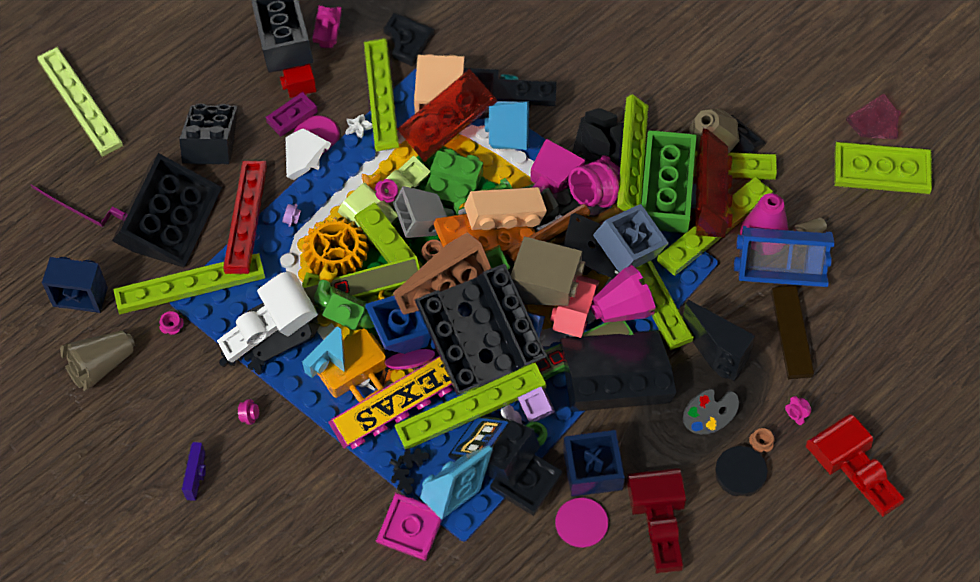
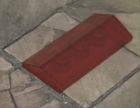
(447, 115)

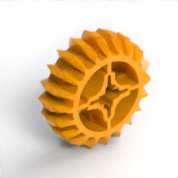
(333, 239)

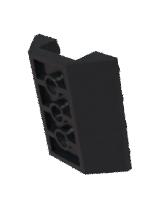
(494, 325)

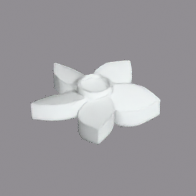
(359, 125)

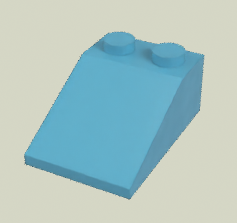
(456, 482)

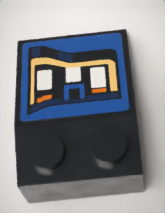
(511, 446)

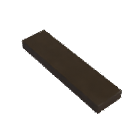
(792, 332)

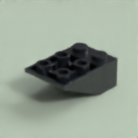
(208, 134)

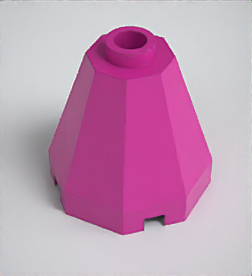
(624, 298)

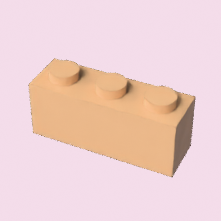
(505, 208)

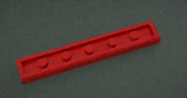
(245, 217)

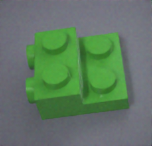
(454, 176)

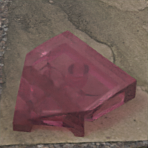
(876, 119)

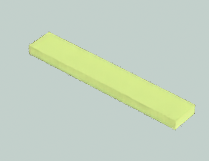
(80, 101)

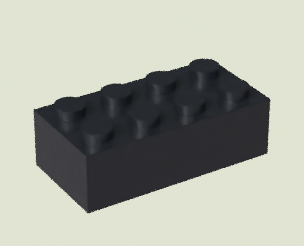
(282, 34)

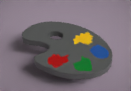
(703, 412)

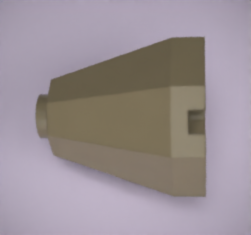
(719, 123)

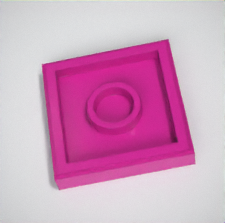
(409, 527)

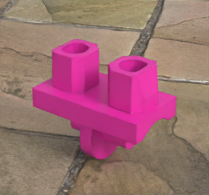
(327, 26)

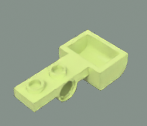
(409, 175)

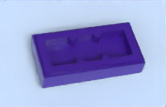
(194, 471)

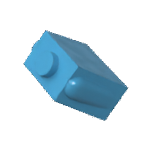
(508, 125)

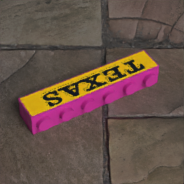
(391, 404)

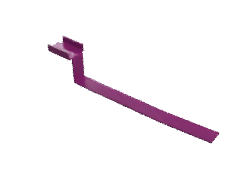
(113, 211)

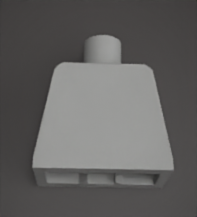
(418, 211)

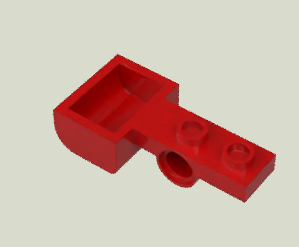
(844, 448)

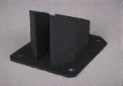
(599, 136)
(580, 237)
(278, 342)

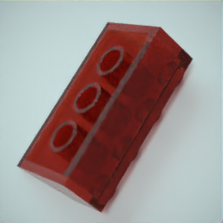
(713, 186)

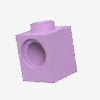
(536, 404)

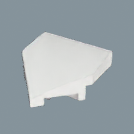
(303, 152)

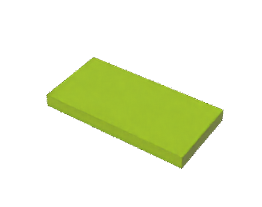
(882, 168)

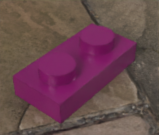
(291, 114)

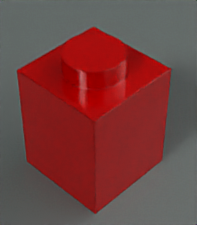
(298, 80)

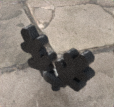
(255, 364)
(400, 474)

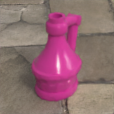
(595, 183)

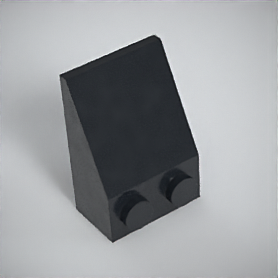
(718, 340)

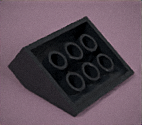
(167, 212)
(617, 371)

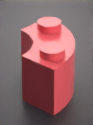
(572, 318)

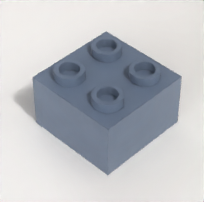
(630, 238)

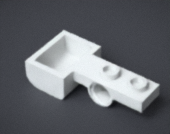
(285, 310)

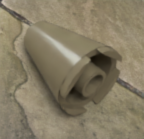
(96, 357)

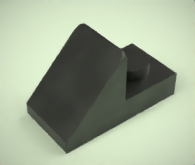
(557, 204)

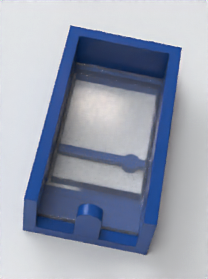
(783, 256)

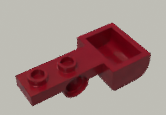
(657, 496)

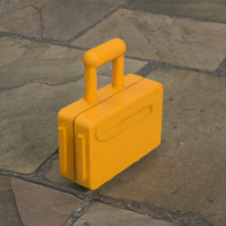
(362, 361)

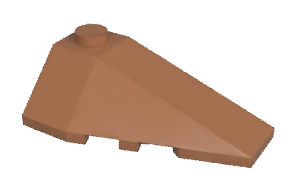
(451, 266)

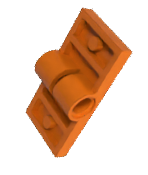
(455, 226)

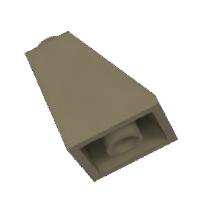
(546, 272)

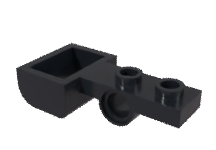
(536, 92)

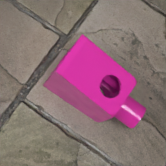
(553, 167)

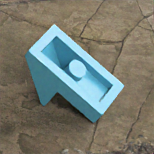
(328, 350)

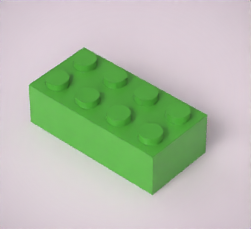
(669, 179)

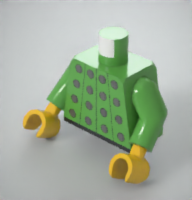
(340, 305)

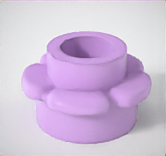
(291, 215)

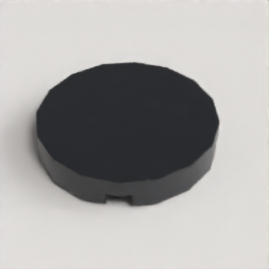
(741, 471)

